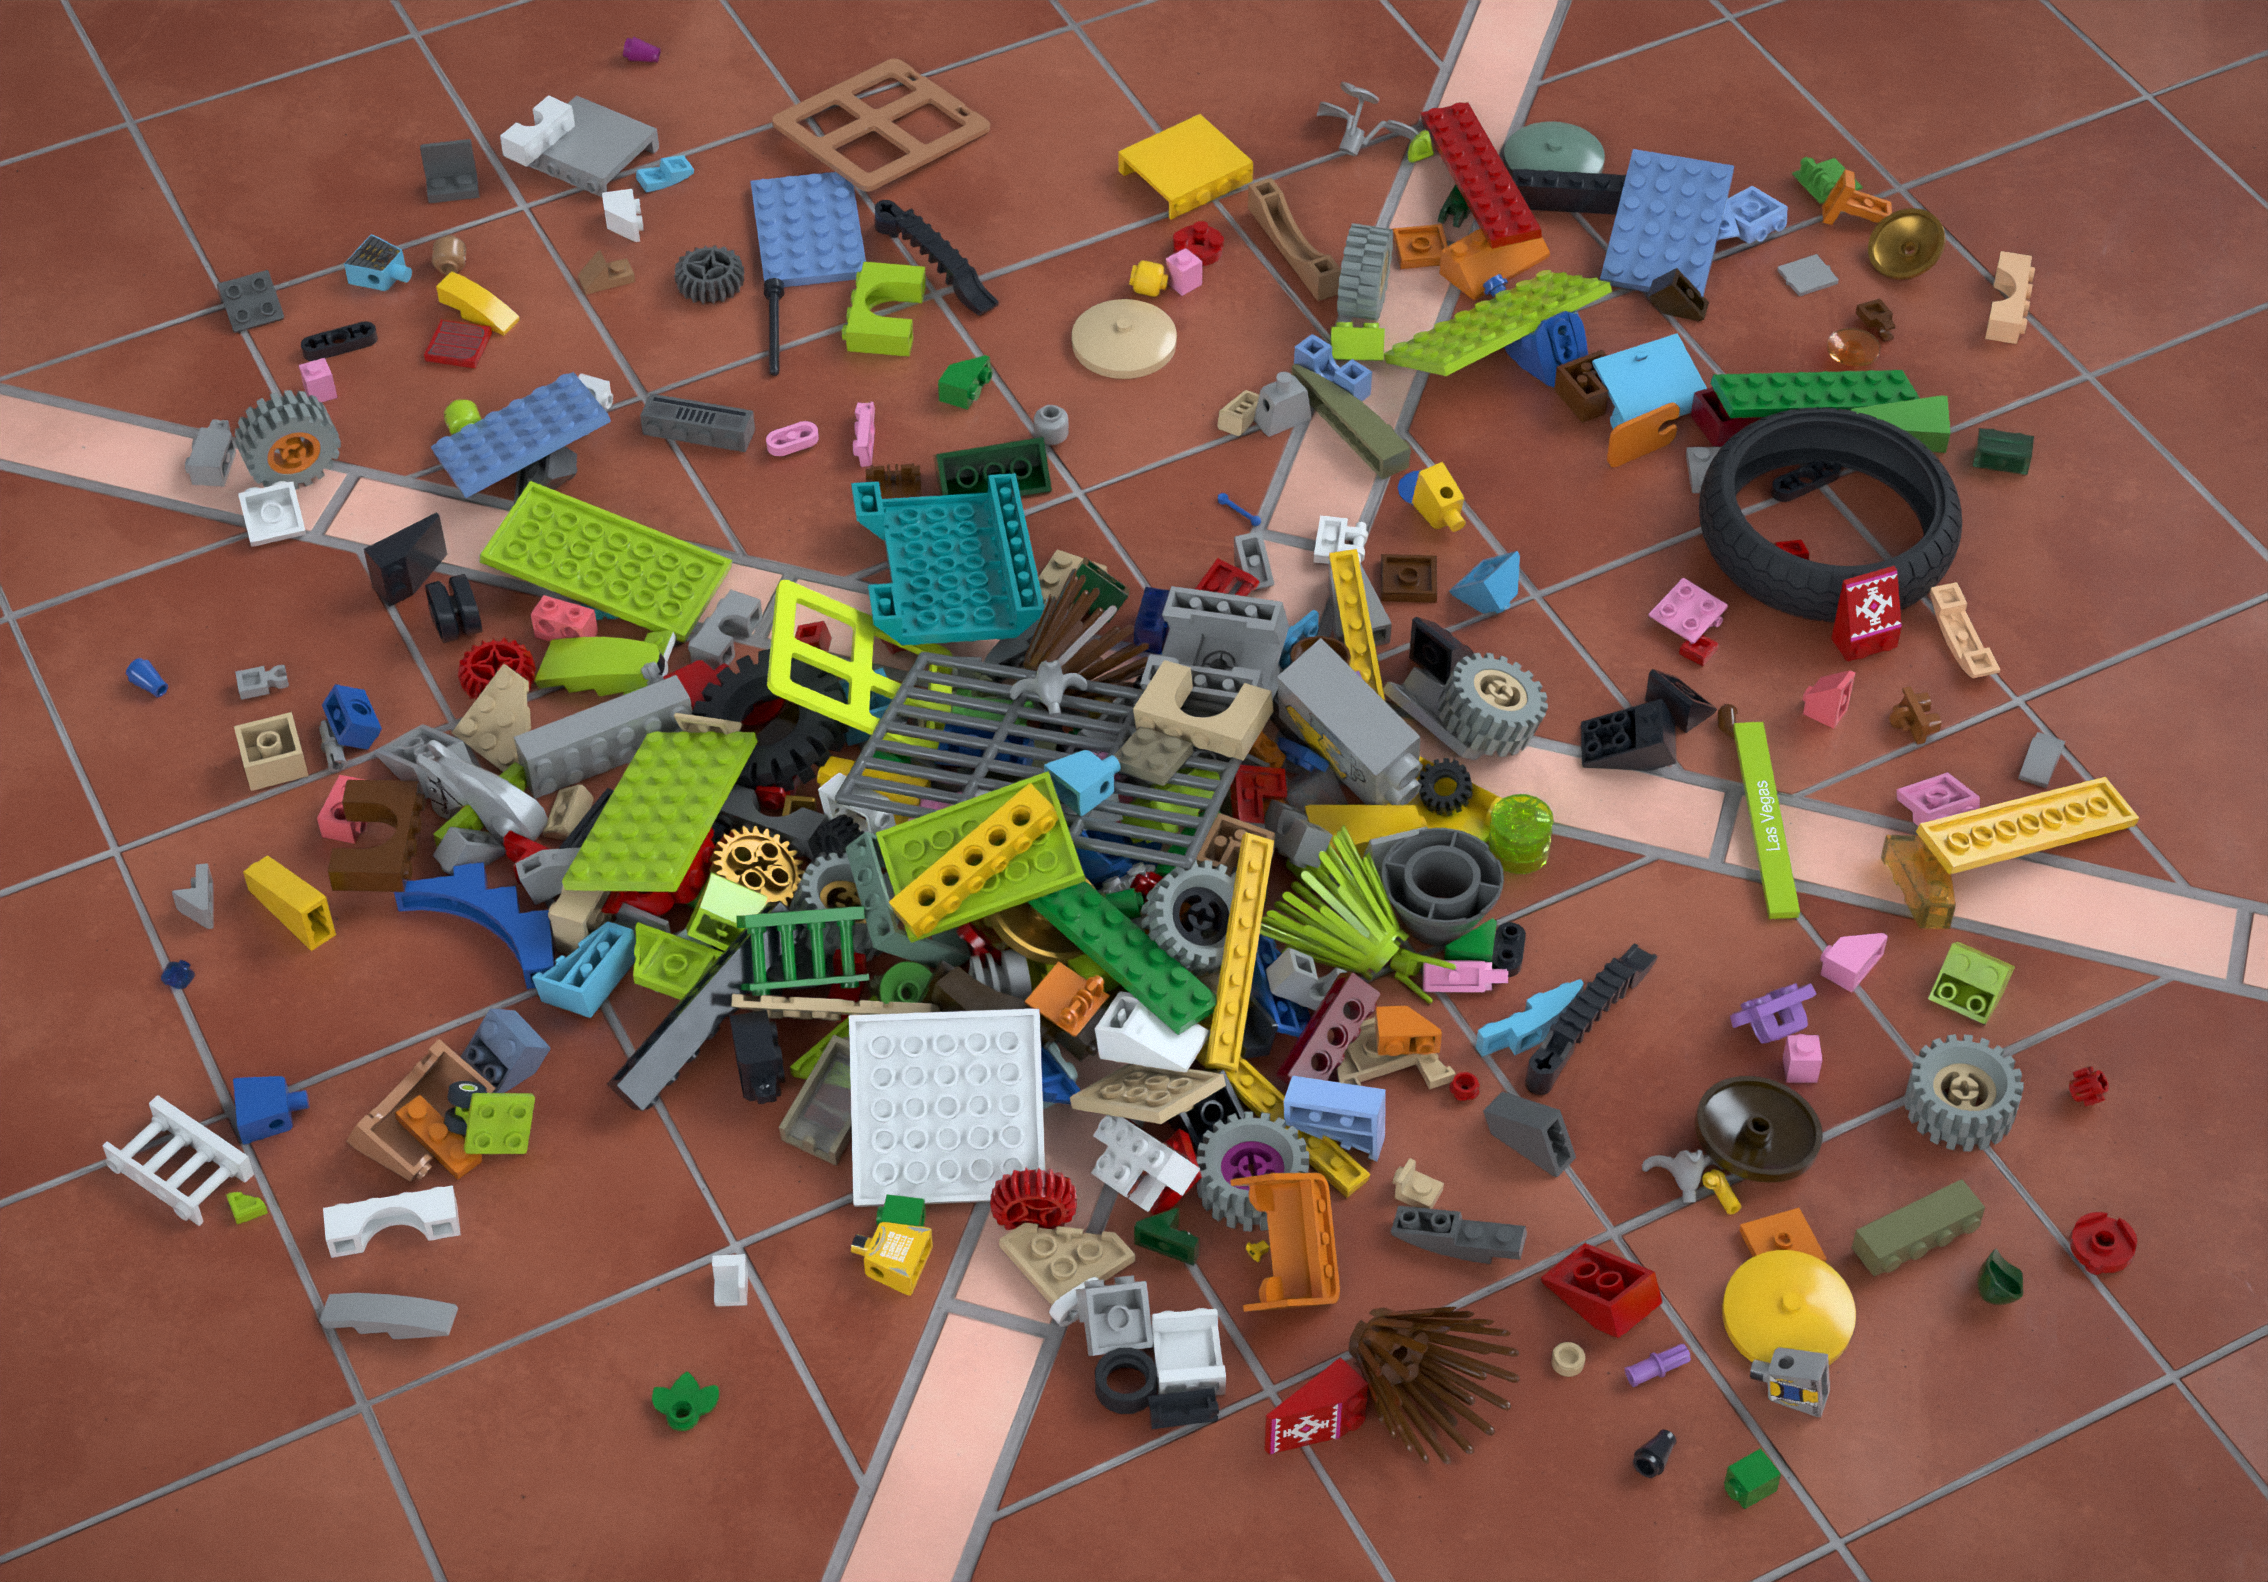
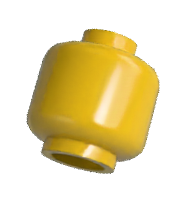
(1148, 278)

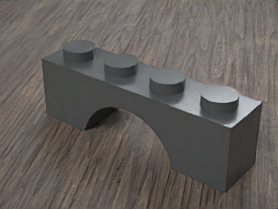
(797, 828)

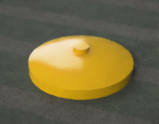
(1789, 1304)

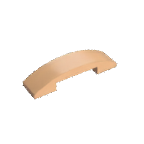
(1959, 632)

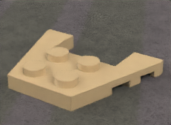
(1364, 1063)

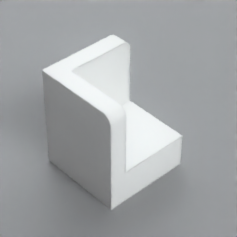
(730, 1280)

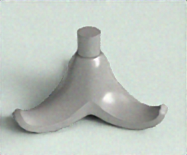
(1049, 685)
(1685, 1168)

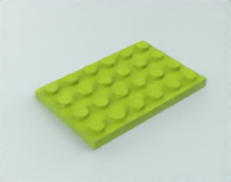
(1041, 870)

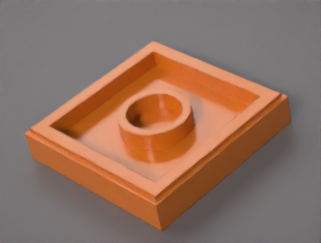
(1419, 245)

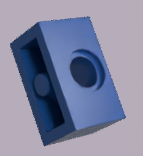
(351, 717)

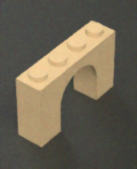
(1227, 733)

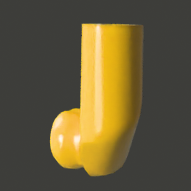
(1717, 1181)

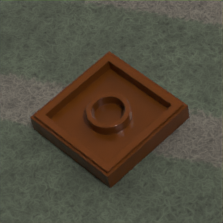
(1409, 578)

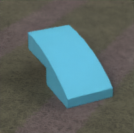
(671, 171)

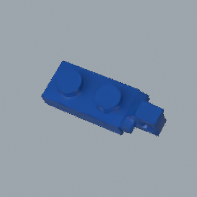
(1301, 755)

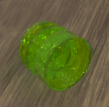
(1521, 833)

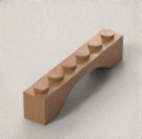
(1314, 268)

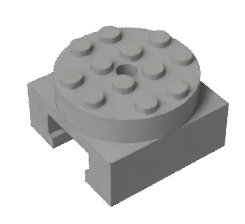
(1223, 642)

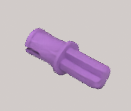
(1657, 1364)

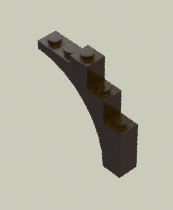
(962, 992)

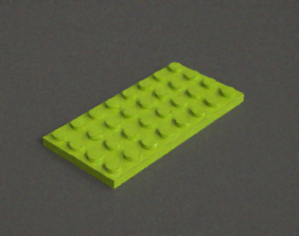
(1495, 322)
(606, 561)
(660, 812)

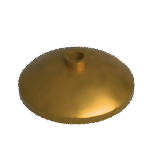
(1899, 235)

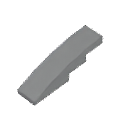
(397, 1315)

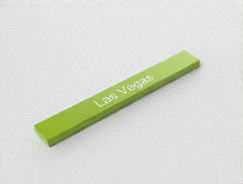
(1766, 821)

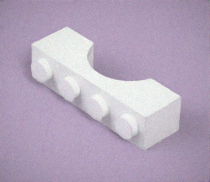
(354, 1224)

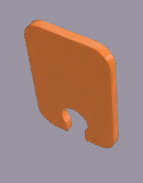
(1641, 435)

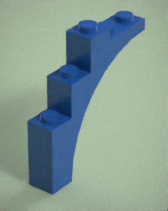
(496, 909)

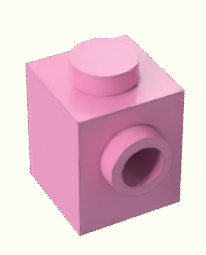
(1184, 271)
(318, 380)
(1802, 1058)

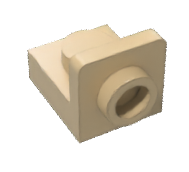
(1416, 1187)

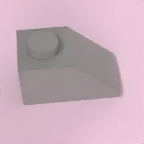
(467, 846)

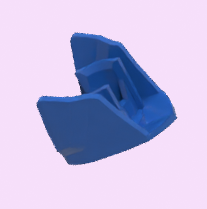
(1551, 345)
(1099, 865)

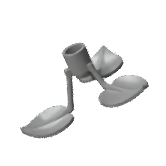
(1353, 136)

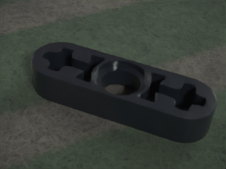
(358, 342)
(1800, 488)

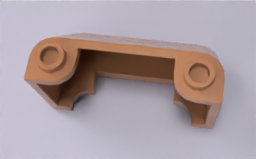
(385, 1139)

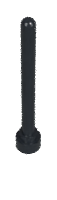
(774, 292)

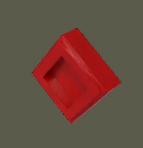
(1700, 651)

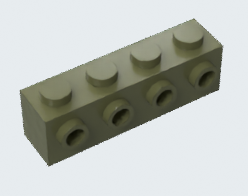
(1918, 1228)

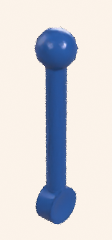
(1224, 499)

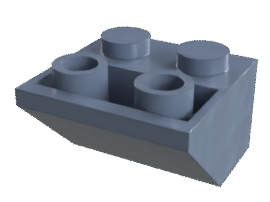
(505, 1049)

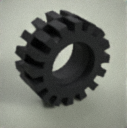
(1445, 770)
(838, 834)

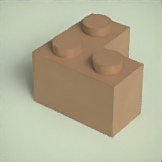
(1224, 841)

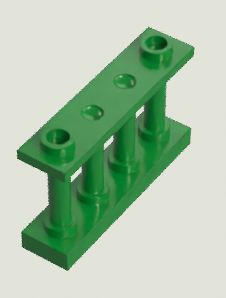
(786, 923)

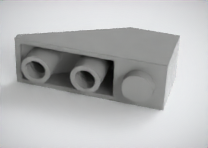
(544, 872)

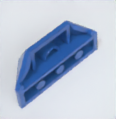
(1286, 1013)

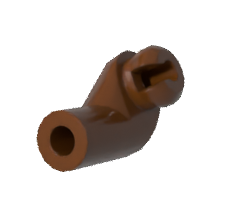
(1727, 718)

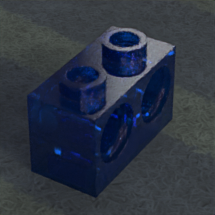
(1149, 624)

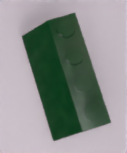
(969, 469)

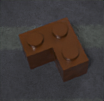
(1581, 387)

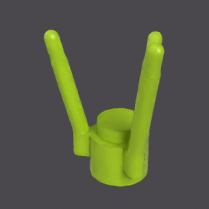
(1410, 963)

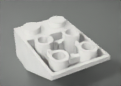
(1139, 1037)

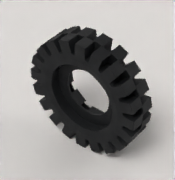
(804, 746)

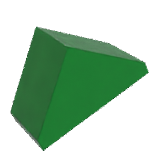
(1474, 945)

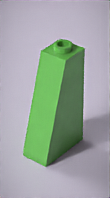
(1922, 418)

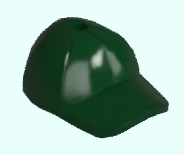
(1999, 1280)

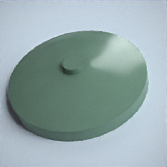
(1555, 148)

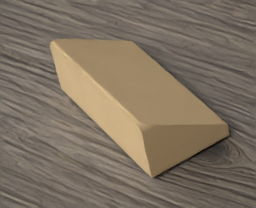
(694, 723)
(568, 811)

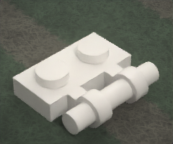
(1332, 537)

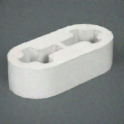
(1065, 1309)

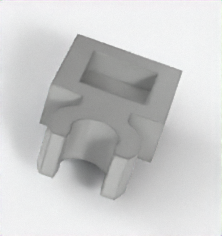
(257, 682)

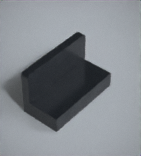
(1258, 1031)

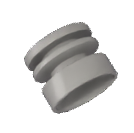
(1009, 978)

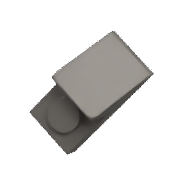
(1252, 557)
(2041, 759)
(199, 899)

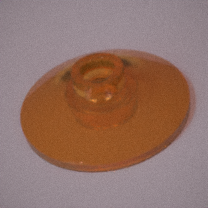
(1853, 347)

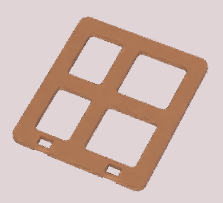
(880, 121)

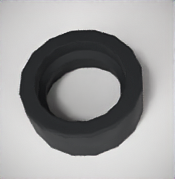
(1125, 1358)

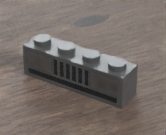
(697, 422)

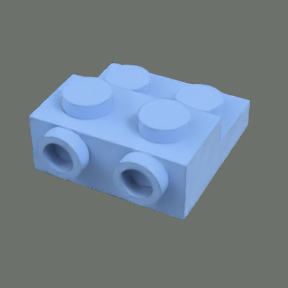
(1757, 214)

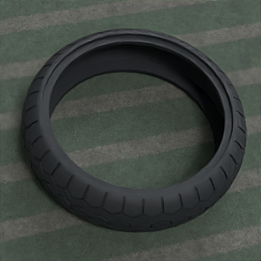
(1855, 443)

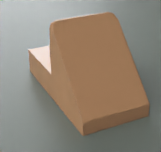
(600, 275)

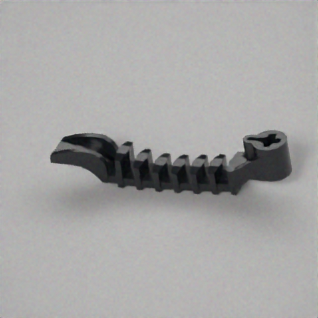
(966, 284)
(1605, 989)

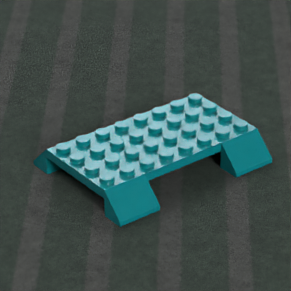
(954, 564)

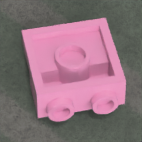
(1937, 798)

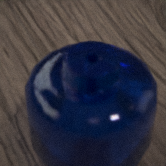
(177, 974)

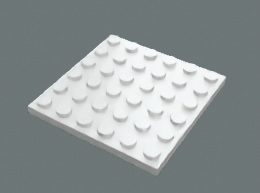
(944, 1103)

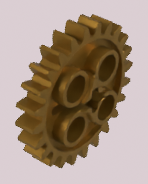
(758, 864)

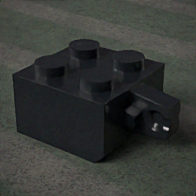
(758, 1056)

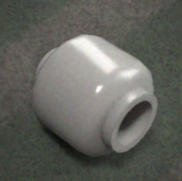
(1051, 424)

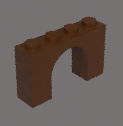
(389, 864)

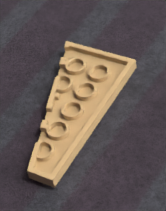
(823, 1008)

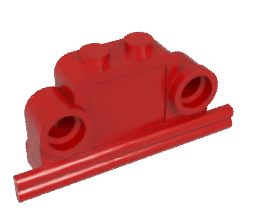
(661, 902)

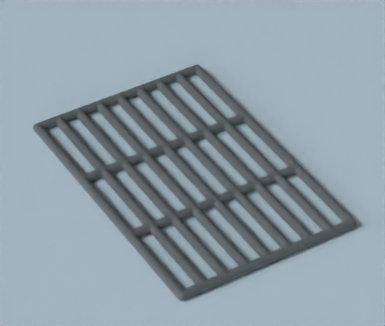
(997, 745)

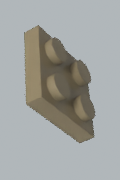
(1153, 755)

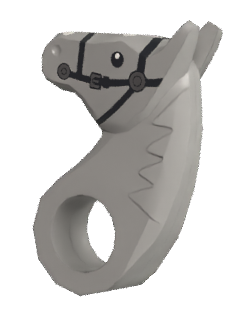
(494, 799)

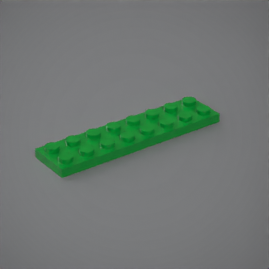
(1778, 392)
(1128, 955)

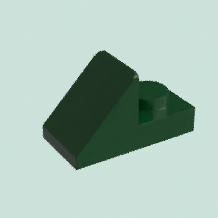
(1161, 1235)

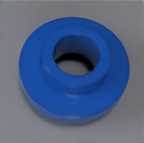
(1495, 285)

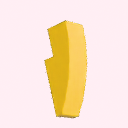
(476, 303)

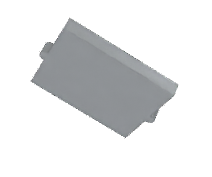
(1807, 275)

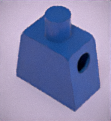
(265, 1106)

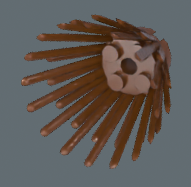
(1068, 640)
(1397, 1351)

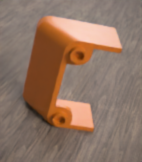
(1299, 1240)

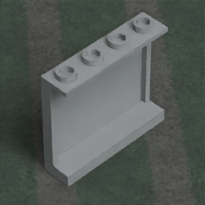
(596, 147)

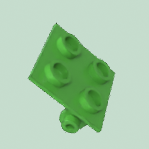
(1820, 177)

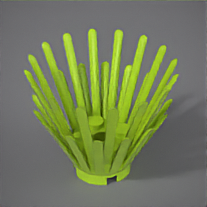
(1370, 925)

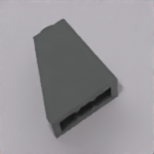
(1531, 1131)

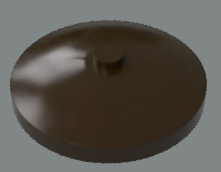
(1758, 1129)

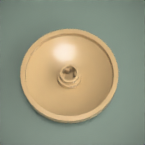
(1124, 339)

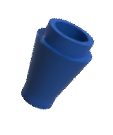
(145, 676)

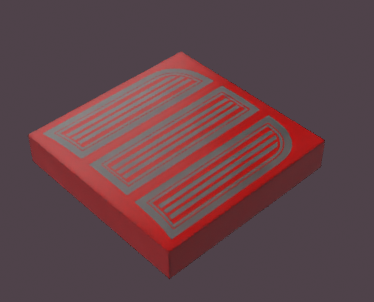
(458, 344)

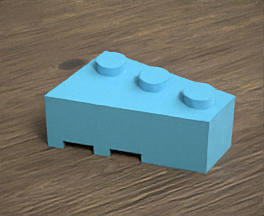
(590, 972)

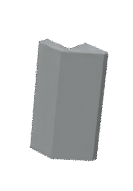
(1420, 699)

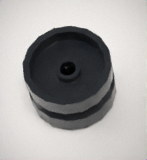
(459, 607)

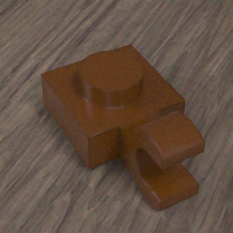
(1877, 314)

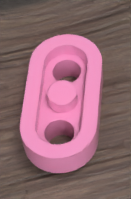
(792, 438)

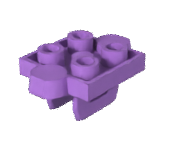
(1784, 1001)

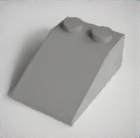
(402, 753)

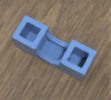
(1317, 357)

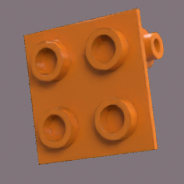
(1068, 998)

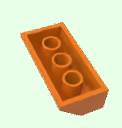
(1474, 262)

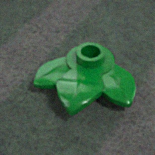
(687, 1399)

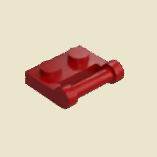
(1223, 577)

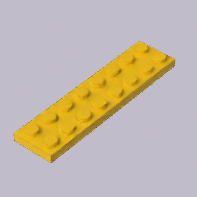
(2027, 825)

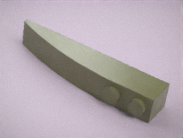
(1356, 424)

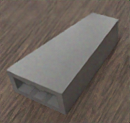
(1378, 617)

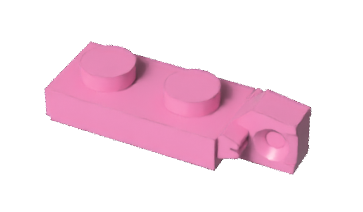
(864, 433)
(1467, 977)

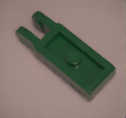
(1455, 206)

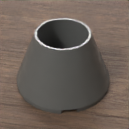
(1446, 866)

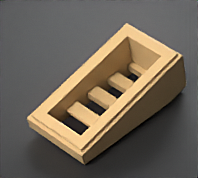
(1237, 414)

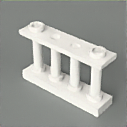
(186, 1132)

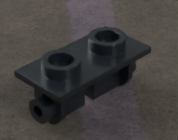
(1183, 1408)

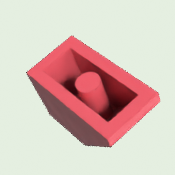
(1829, 698)

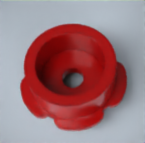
(1464, 1080)

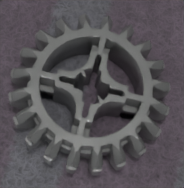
(709, 274)

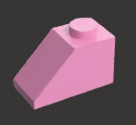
(1852, 959)

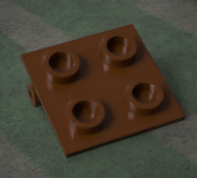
(896, 483)

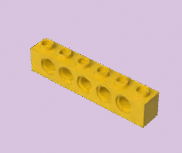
(977, 845)

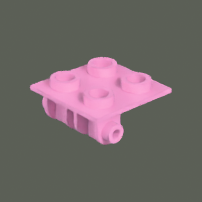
(1689, 610)

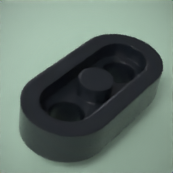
(1509, 943)

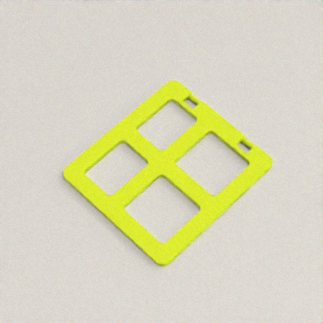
(856, 673)

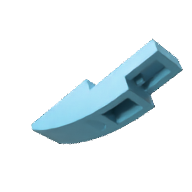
(1530, 1027)

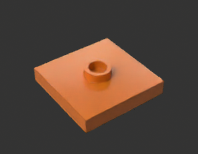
(1781, 1232)

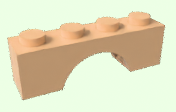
(2007, 315)

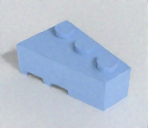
(1337, 1111)

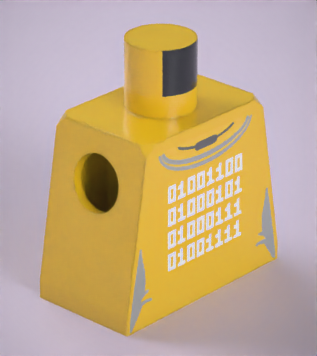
(895, 1254)

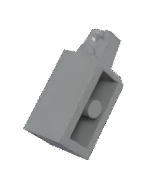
(211, 455)

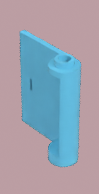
(1659, 378)

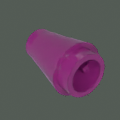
(640, 51)

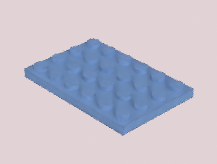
(1666, 220)
(808, 229)
(520, 434)

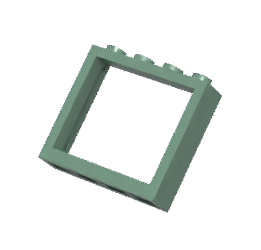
(865, 862)

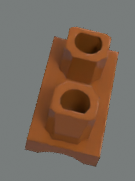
(1911, 715)

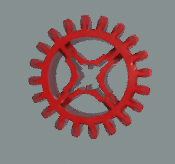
(484, 662)
(1033, 1198)

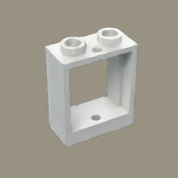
(875, 820)

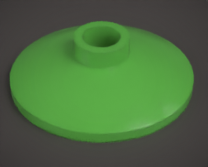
(904, 976)

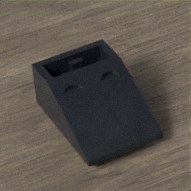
(1630, 739)

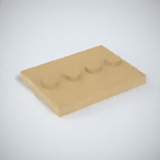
(1147, 1092)

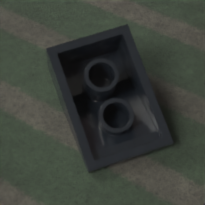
(406, 559)

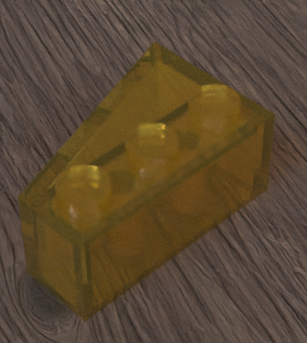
(1922, 880)

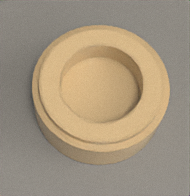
(1568, 1359)

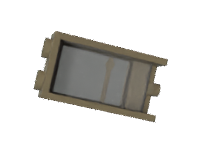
(822, 1110)

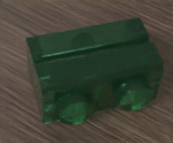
(2003, 451)

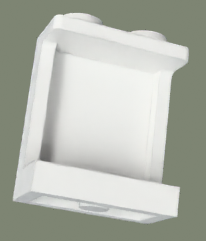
(1188, 1351)

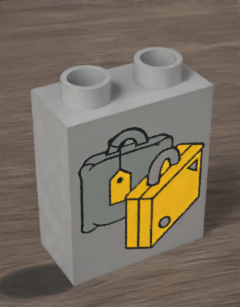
(1350, 727)

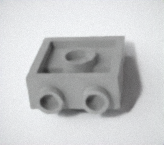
(1115, 1315)

